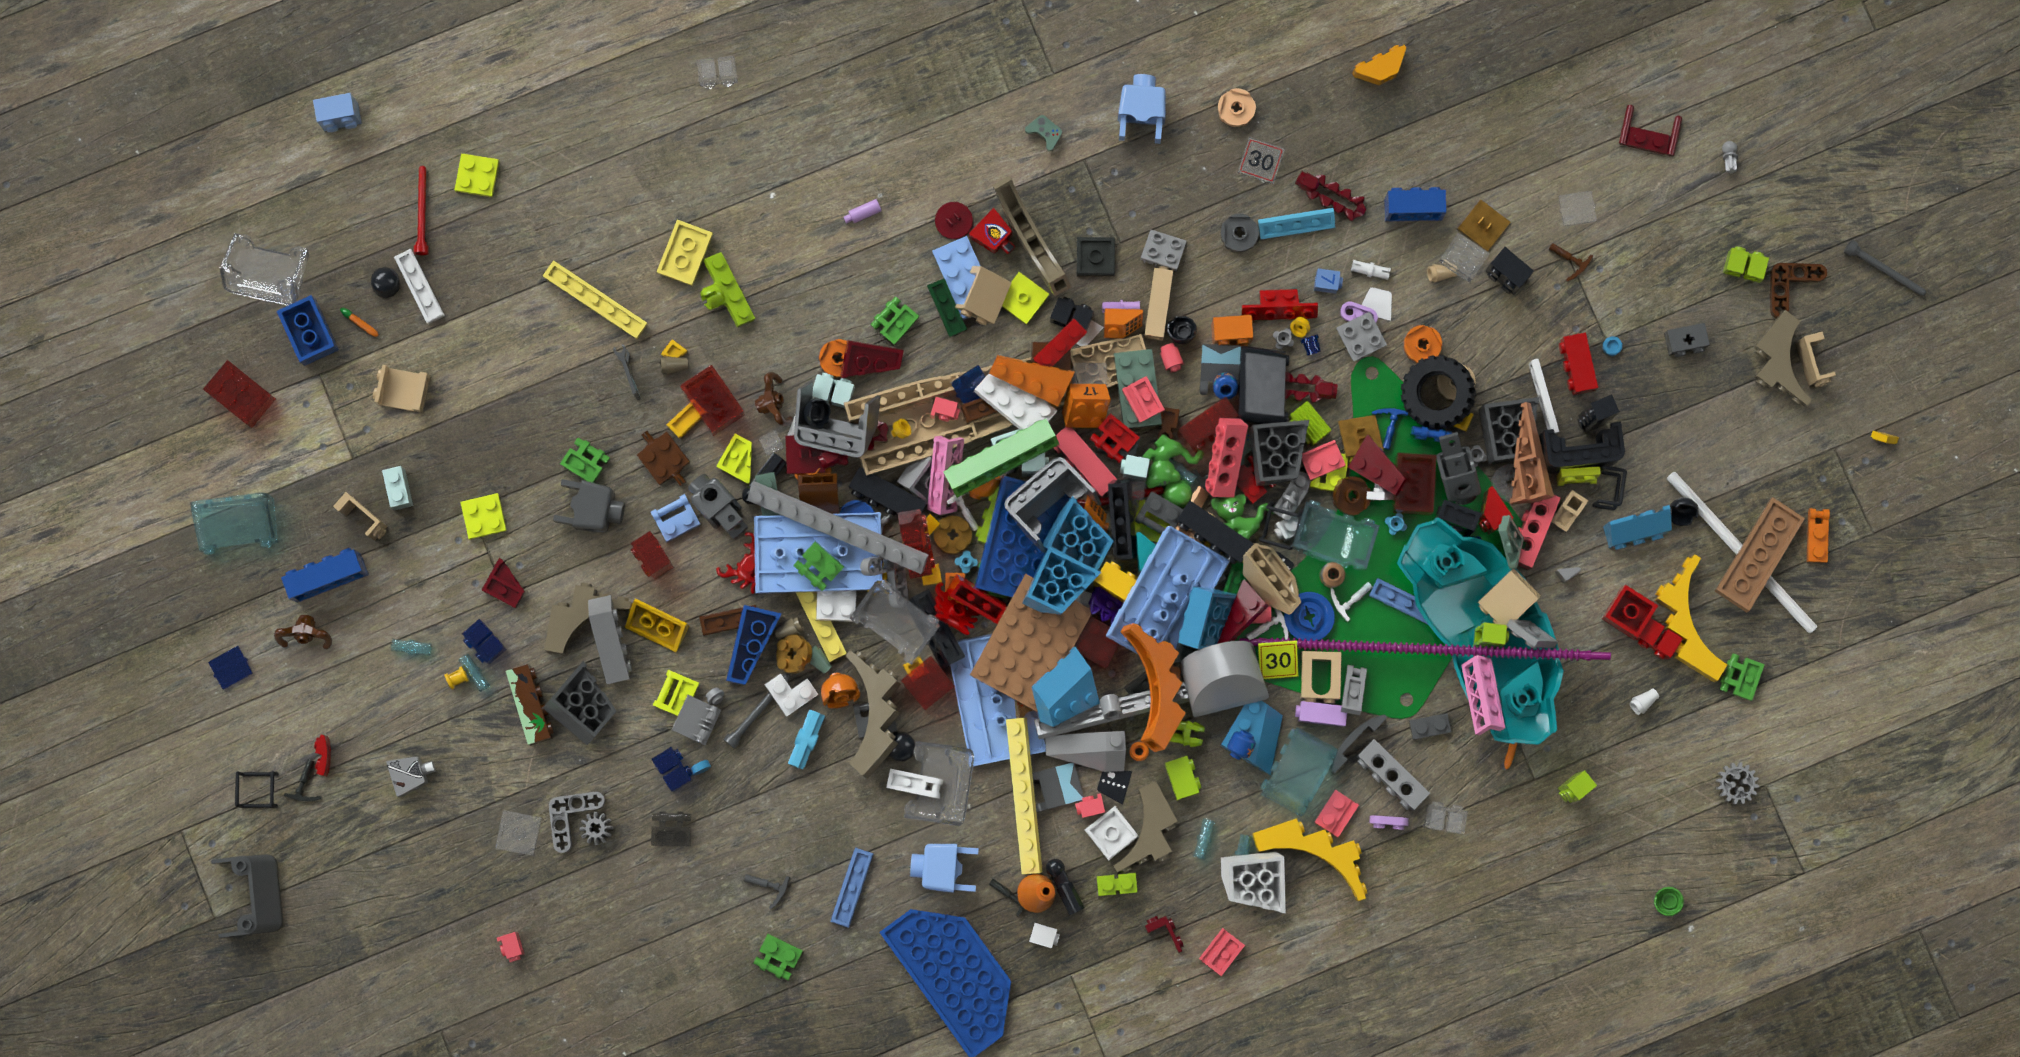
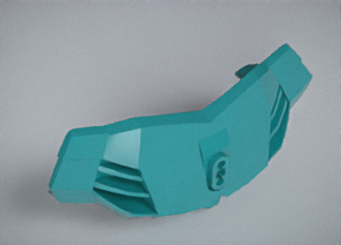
(1448, 582)

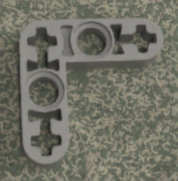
(888, 567)
(563, 815)

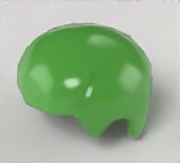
(1178, 493)
(1669, 901)

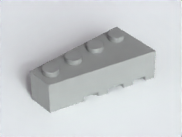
(608, 639)

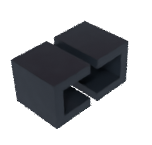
(1064, 309)

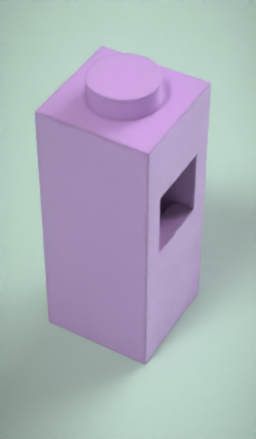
(1320, 714)

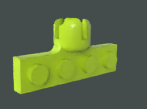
(725, 291)

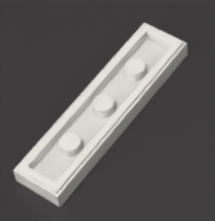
(419, 286)
(1543, 395)

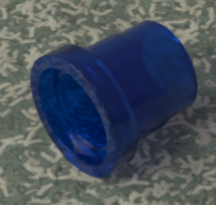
(1311, 344)

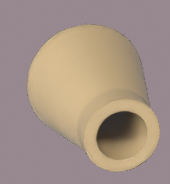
(1439, 272)

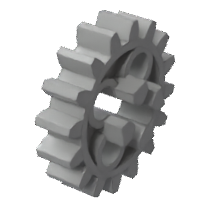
(1734, 772)

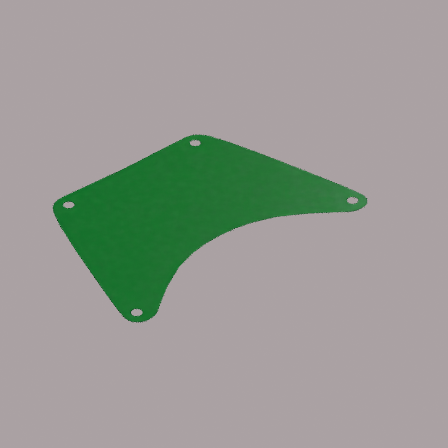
(1371, 620)

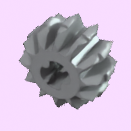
(598, 821)

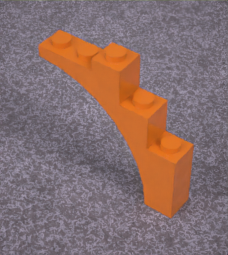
(1163, 684)

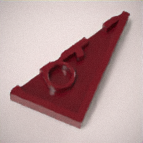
(1244, 611)

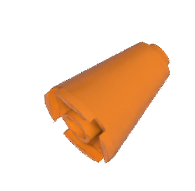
(1036, 893)

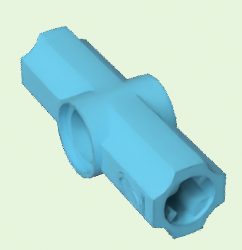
(806, 739)

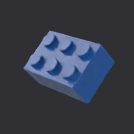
(1415, 204)
(307, 330)

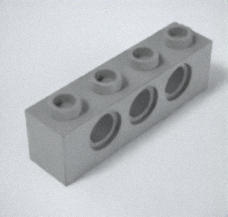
(1418, 792)

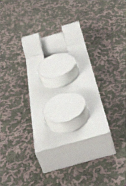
(914, 783)

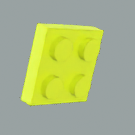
(477, 175)
(483, 516)

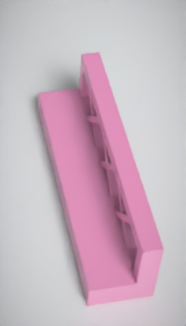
(941, 461)
(1486, 692)

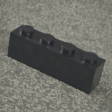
(1598, 413)
(884, 494)
(1122, 519)
(1214, 532)

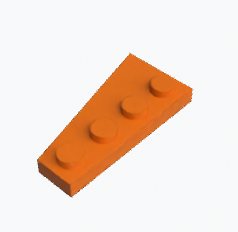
(1038, 380)

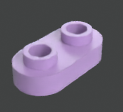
(1357, 309)
(1397, 822)

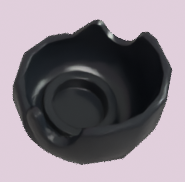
(385, 282)
(1182, 329)
(817, 412)
(1683, 511)
(905, 747)

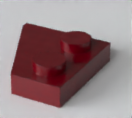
(503, 585)

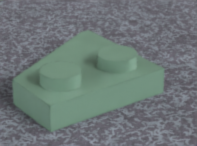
(1511, 540)

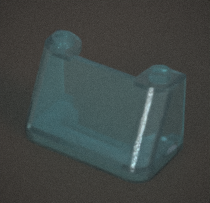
(234, 521)

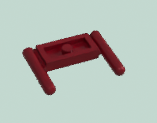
(1649, 140)

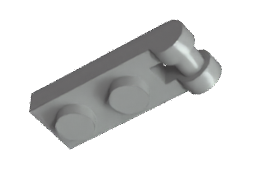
(1353, 690)

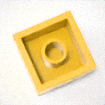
(1115, 581)

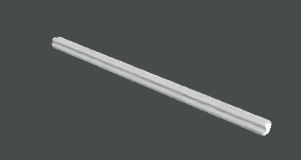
(1735, 545)

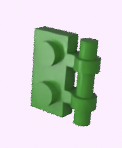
(899, 324)
(581, 465)
(822, 561)
(1747, 680)
(780, 951)

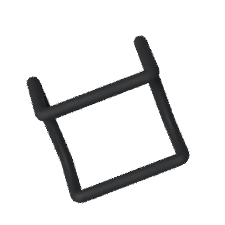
(1596, 504)
(1270, 508)
(271, 774)

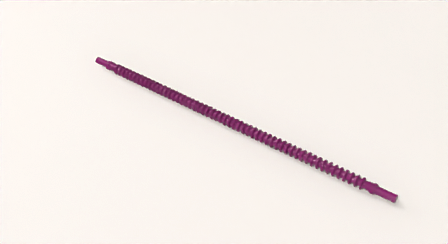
(1585, 655)

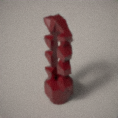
(1310, 183)
(1323, 388)
(830, 459)

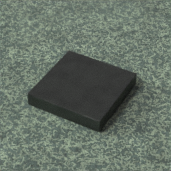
(1095, 256)

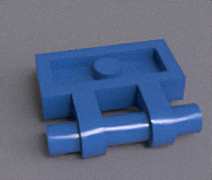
(1424, 432)

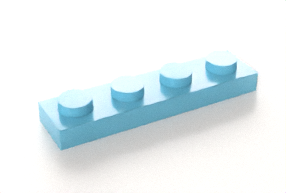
(1296, 223)

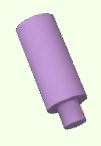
(863, 212)

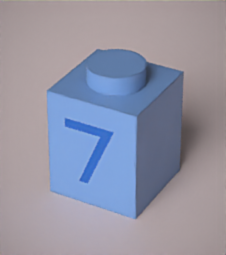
(1328, 281)

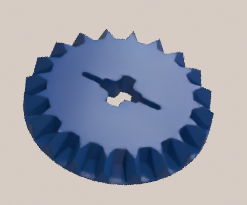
(1322, 620)

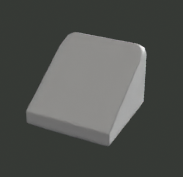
(1567, 573)

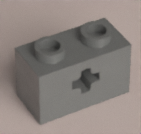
(1695, 333)

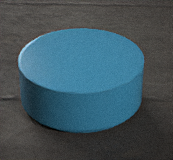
(1612, 346)
(700, 767)

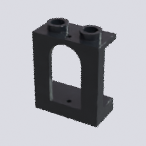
(1462, 518)

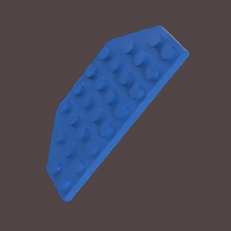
(953, 974)

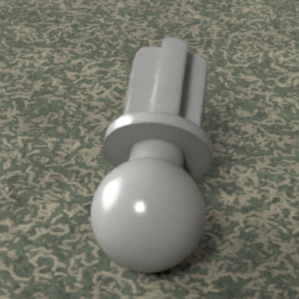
(1729, 149)

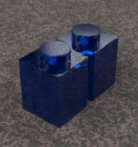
(476, 635)
(668, 760)

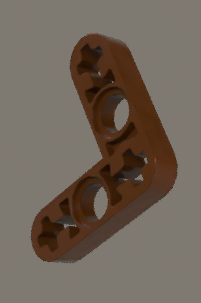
(1788, 276)

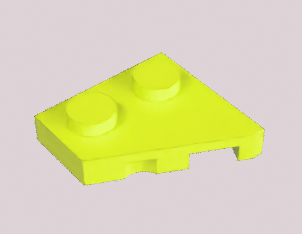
(737, 459)

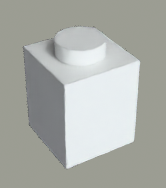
(1044, 935)

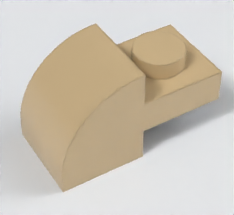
(1569, 510)

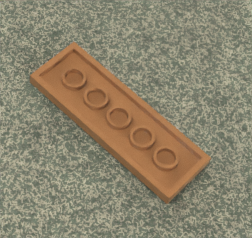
(1759, 555)

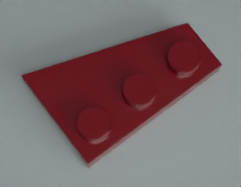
(869, 358)
(1376, 466)

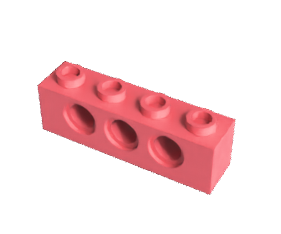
(1230, 466)
(1542, 524)

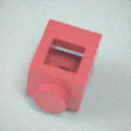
(945, 409)
(1090, 806)
(511, 946)

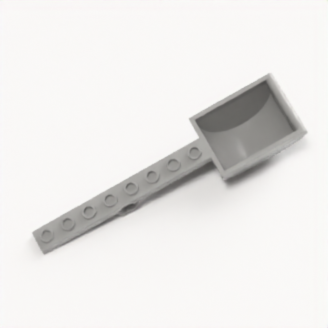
(1212, 678)

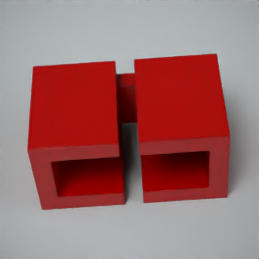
(1667, 643)

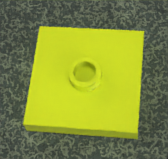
(1024, 298)

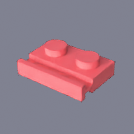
(1143, 399)
(1322, 460)
(1336, 813)
(1221, 952)

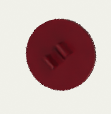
(953, 220)

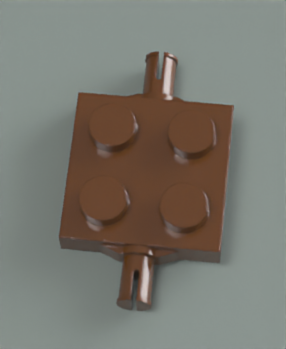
(663, 458)

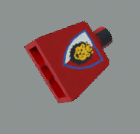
(993, 233)

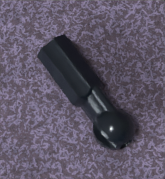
(773, 464)
(1065, 888)

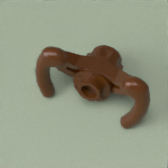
(772, 400)
(302, 632)

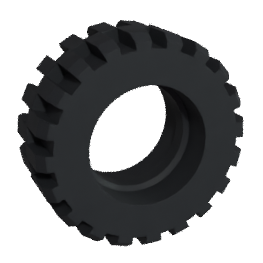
(1412, 392)

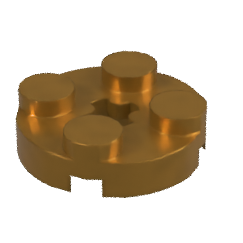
(959, 543)
(784, 654)

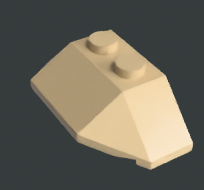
(1271, 578)

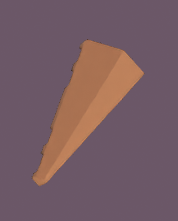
(1531, 474)

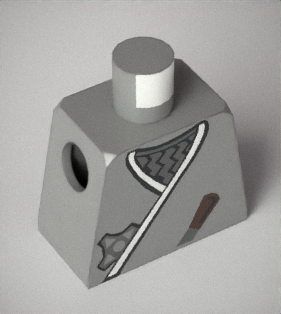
(409, 774)

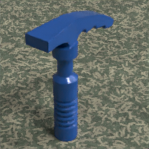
(1390, 430)

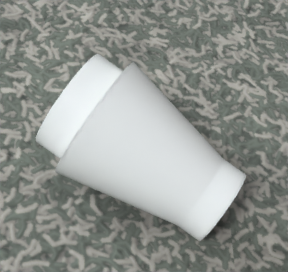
(1642, 702)

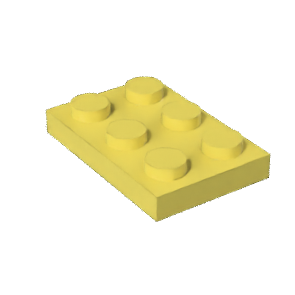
(684, 252)

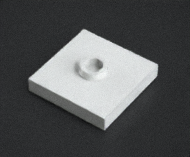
(1111, 833)

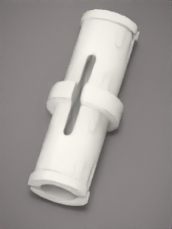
(1370, 269)

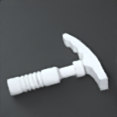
(965, 511)
(1356, 597)
(1264, 627)

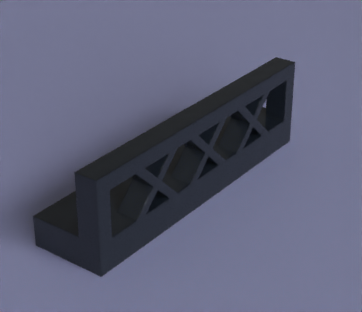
(943, 644)

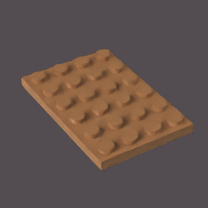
(1027, 646)

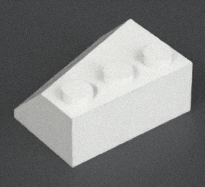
(1255, 880)

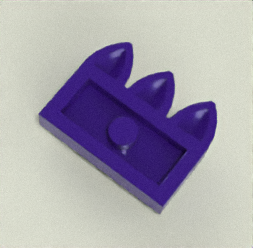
(1105, 604)

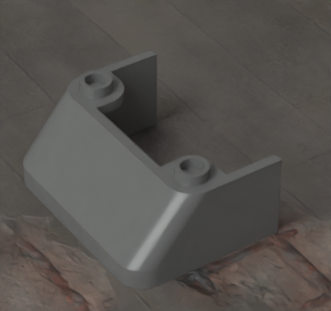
(836, 435)
(1042, 492)
(264, 894)

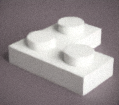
(788, 698)

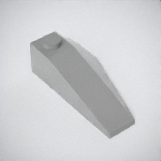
(1094, 750)

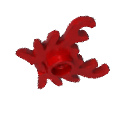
(745, 569)
(953, 612)

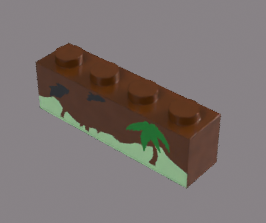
(529, 704)

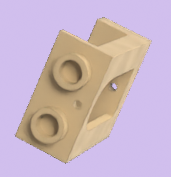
(1306, 677)

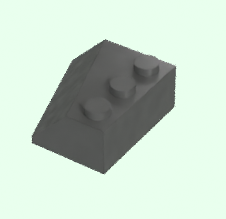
(1501, 428)
(1277, 451)
(581, 705)

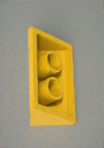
(656, 625)

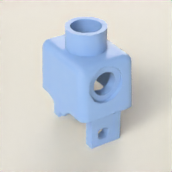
(1142, 105)
(941, 867)

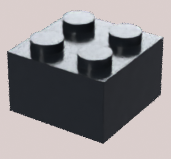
(1509, 271)

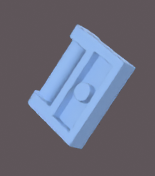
(679, 523)

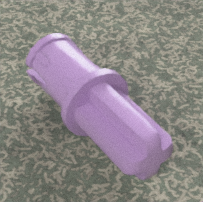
(1120, 305)

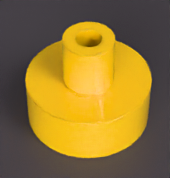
(1300, 327)
(901, 429)

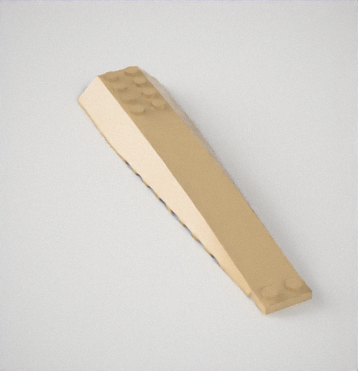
(916, 400)

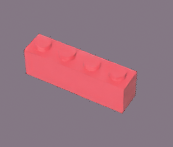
(1084, 460)

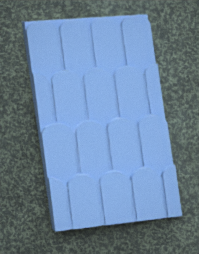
(783, 541)
(1164, 587)
(986, 709)

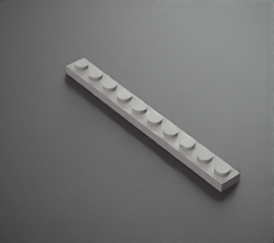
(837, 527)

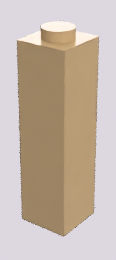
(1158, 303)

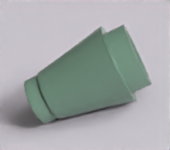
(819, 660)

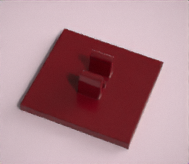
(802, 458)

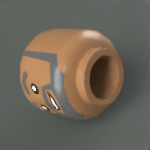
(1337, 570)

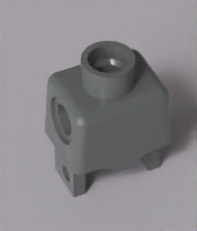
(1457, 471)
(592, 507)
(719, 511)

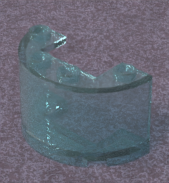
(1335, 536)
(1299, 771)

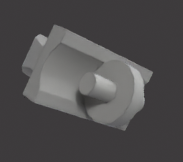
(1290, 500)

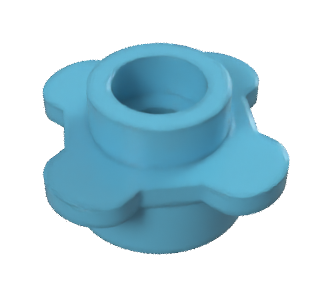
(1391, 520)
(971, 562)

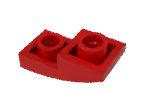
(323, 747)

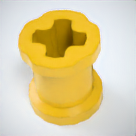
(456, 677)

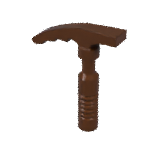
(1568, 256)

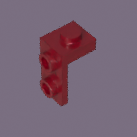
(1155, 923)

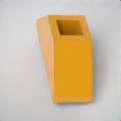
(1382, 67)

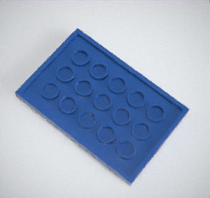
(1007, 549)

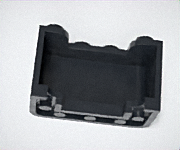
(1606, 451)

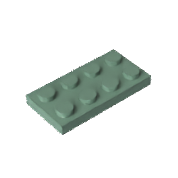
(1130, 368)

